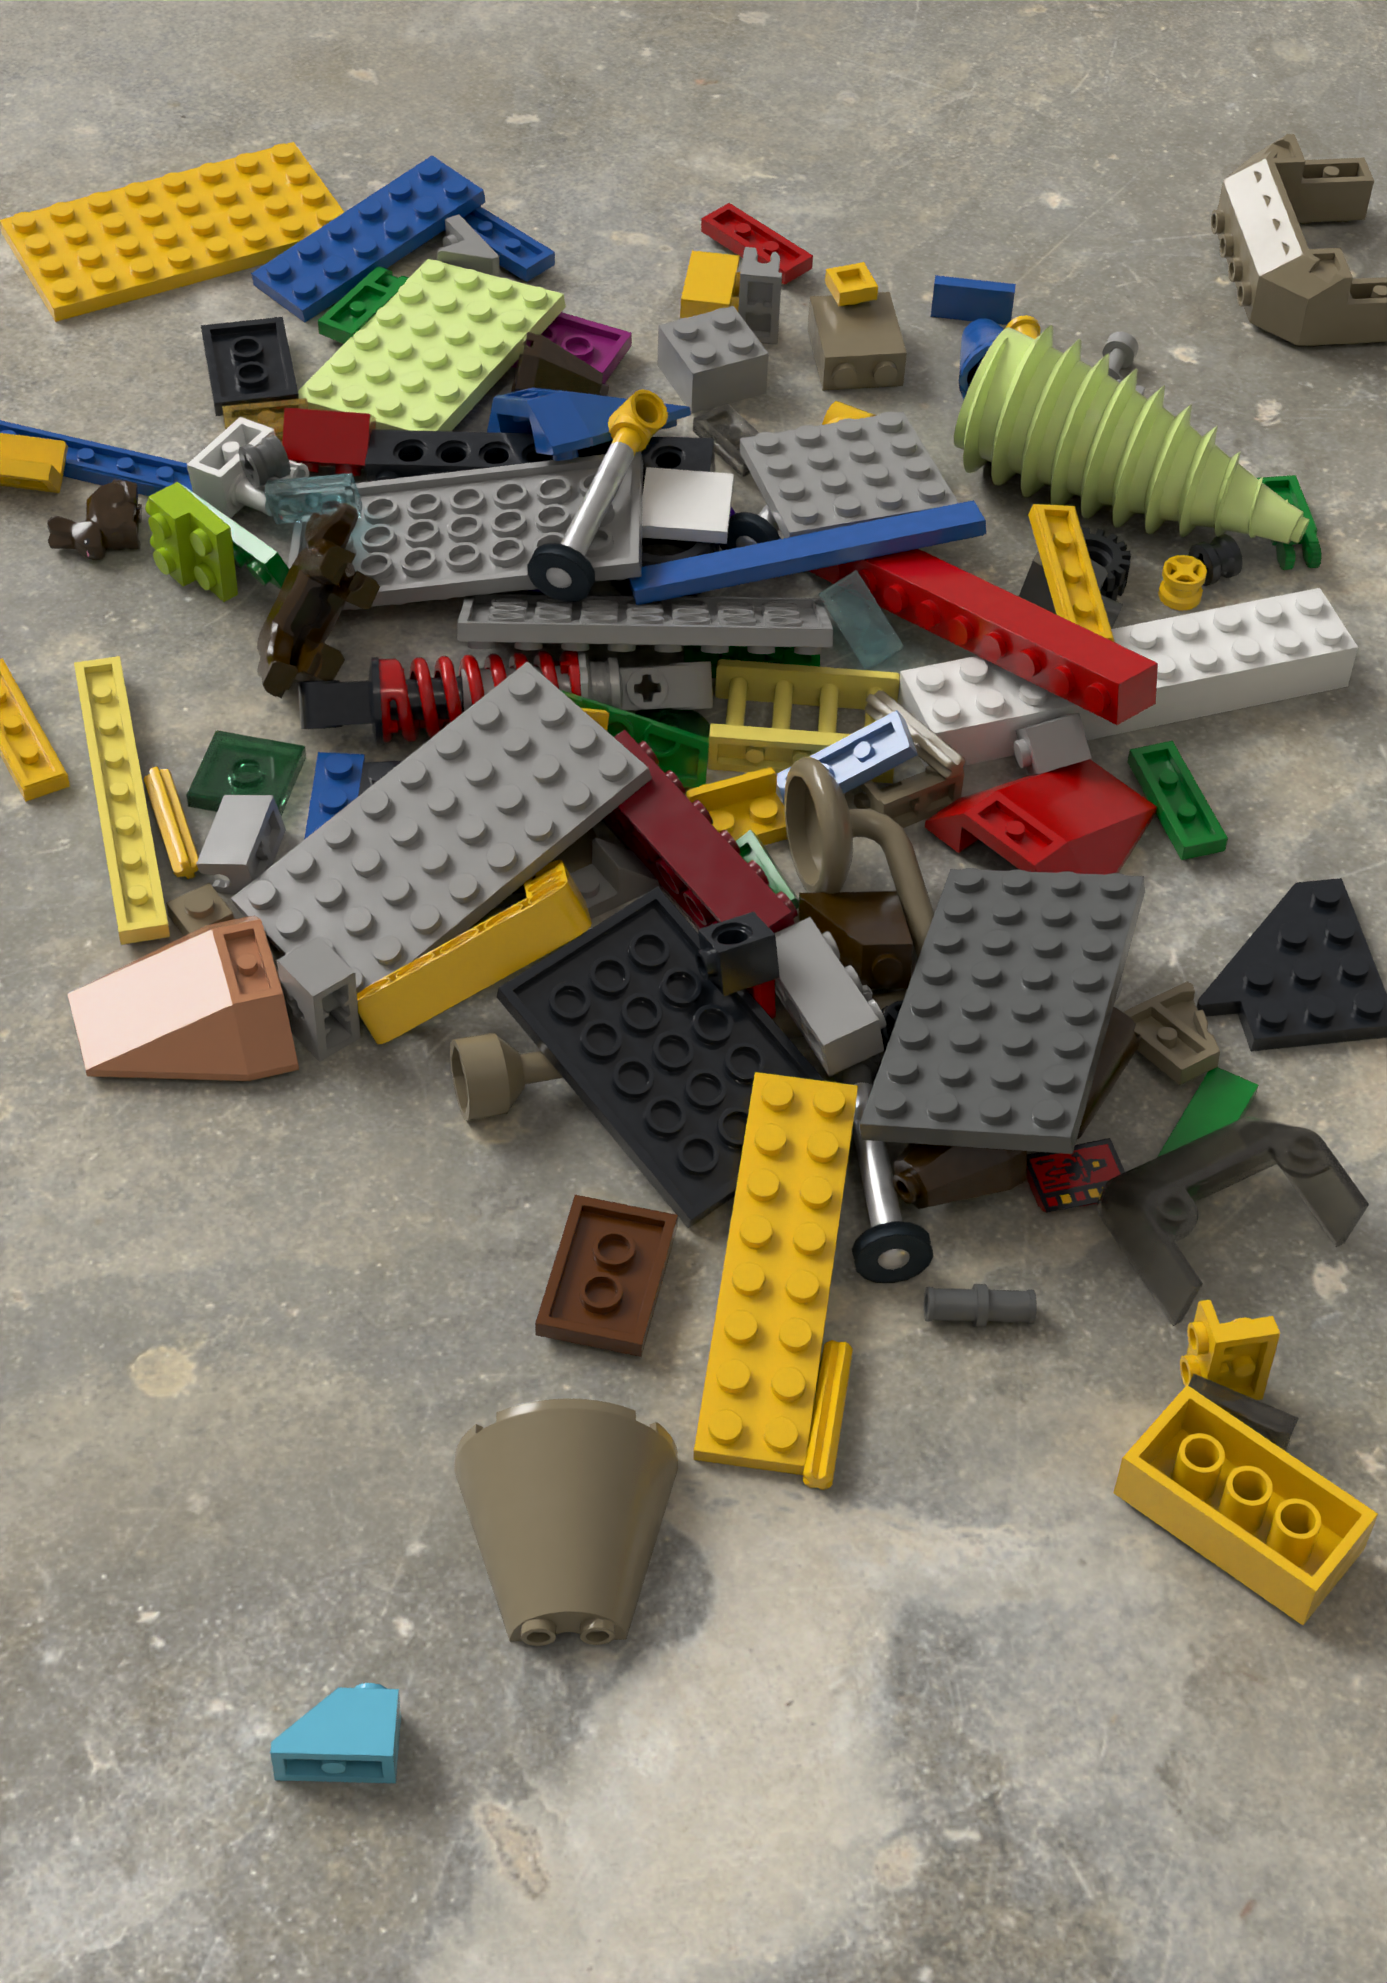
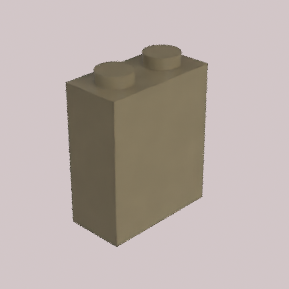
(856, 343)

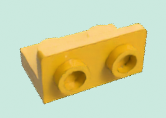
(745, 805)
(1232, 1352)

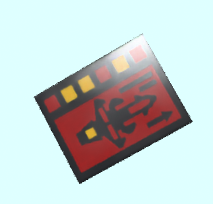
(1072, 1179)

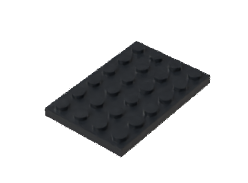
(655, 1048)

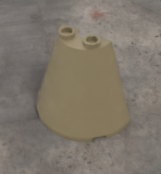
(566, 1513)

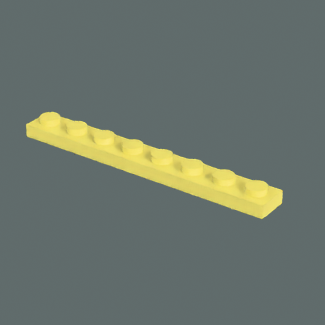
(121, 801)

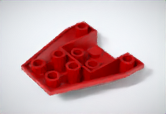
(1051, 820)

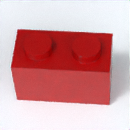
(327, 439)

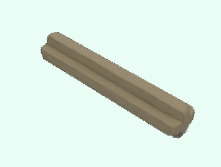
(928, 745)

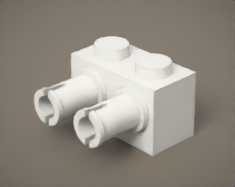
(218, 473)

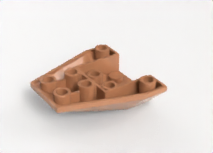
(190, 1011)

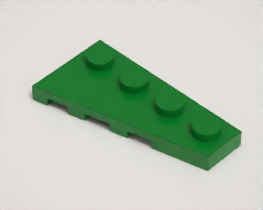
(675, 748)

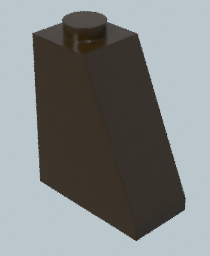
(867, 932)

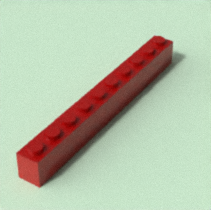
(1009, 632)

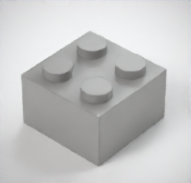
(712, 359)

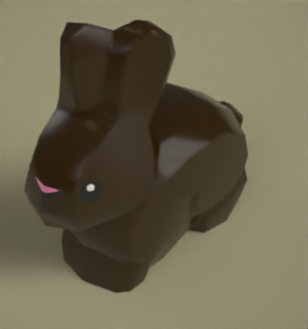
(109, 523)

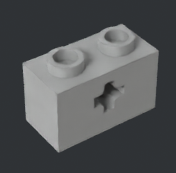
(320, 998)

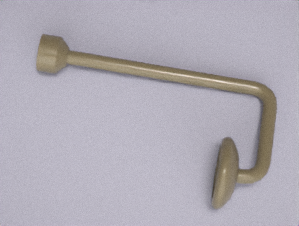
(820, 836)

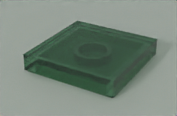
(245, 767)

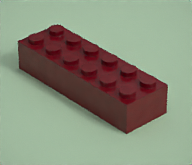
(687, 853)

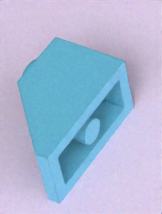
(343, 1739)

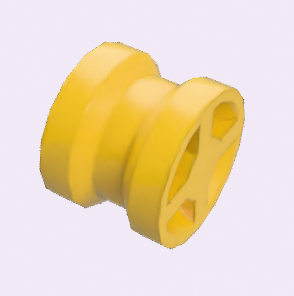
(1182, 582)

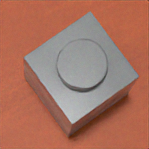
(1051, 744)

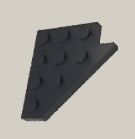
(1303, 975)

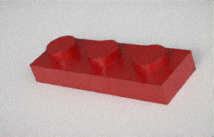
(739, 230)

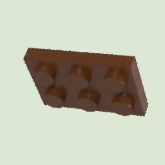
(607, 1275)

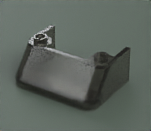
(1157, 1206)

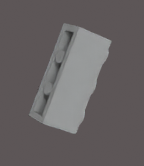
(826, 998)

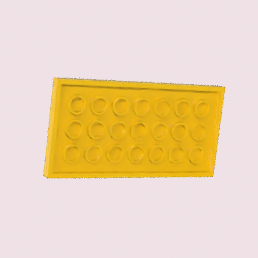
(169, 230)

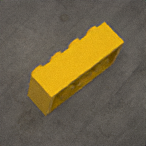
(1244, 1504)

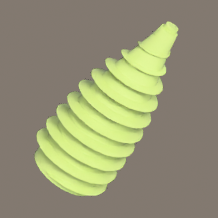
(1108, 443)

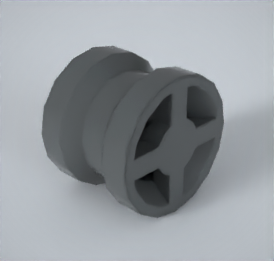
(264, 461)

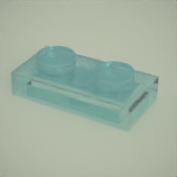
(299, 498)
(861, 621)

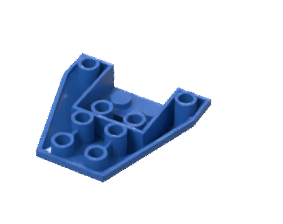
(562, 419)

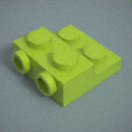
(191, 541)

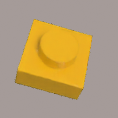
(851, 284)

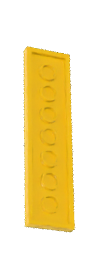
(777, 1275)

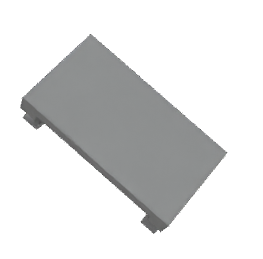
(760, 295)
(242, 841)

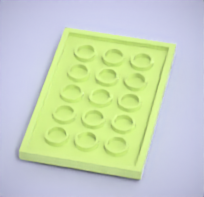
(433, 348)

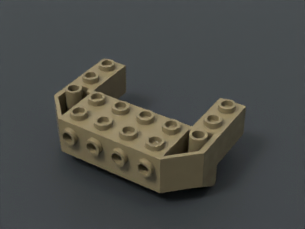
(1278, 279)

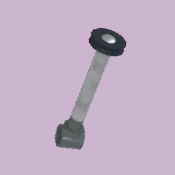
(890, 1248)

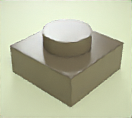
(198, 909)

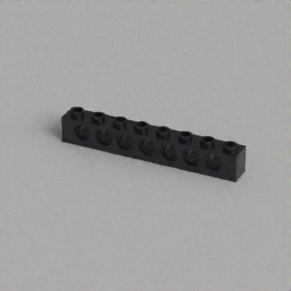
(420, 453)

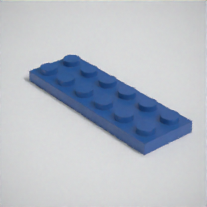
(367, 236)

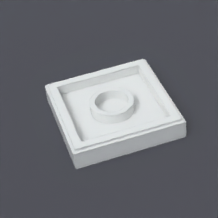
(686, 505)

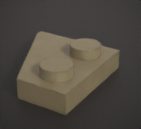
(1175, 1034)

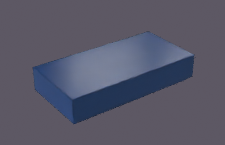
(972, 299)

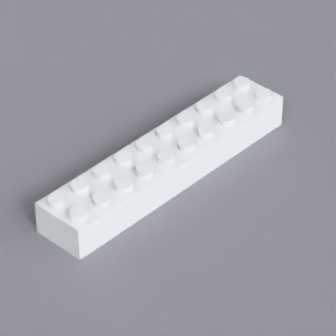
(1205, 668)

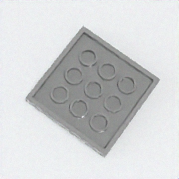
(844, 473)

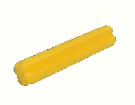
(172, 822)
(827, 1415)

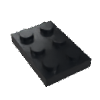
(248, 362)

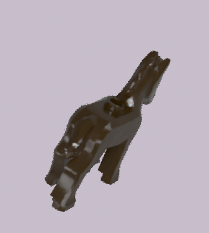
(310, 604)

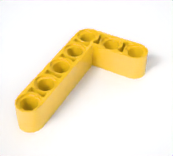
(479, 957)

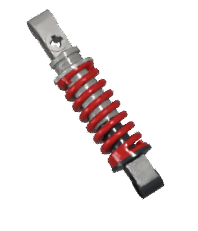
(400, 703)

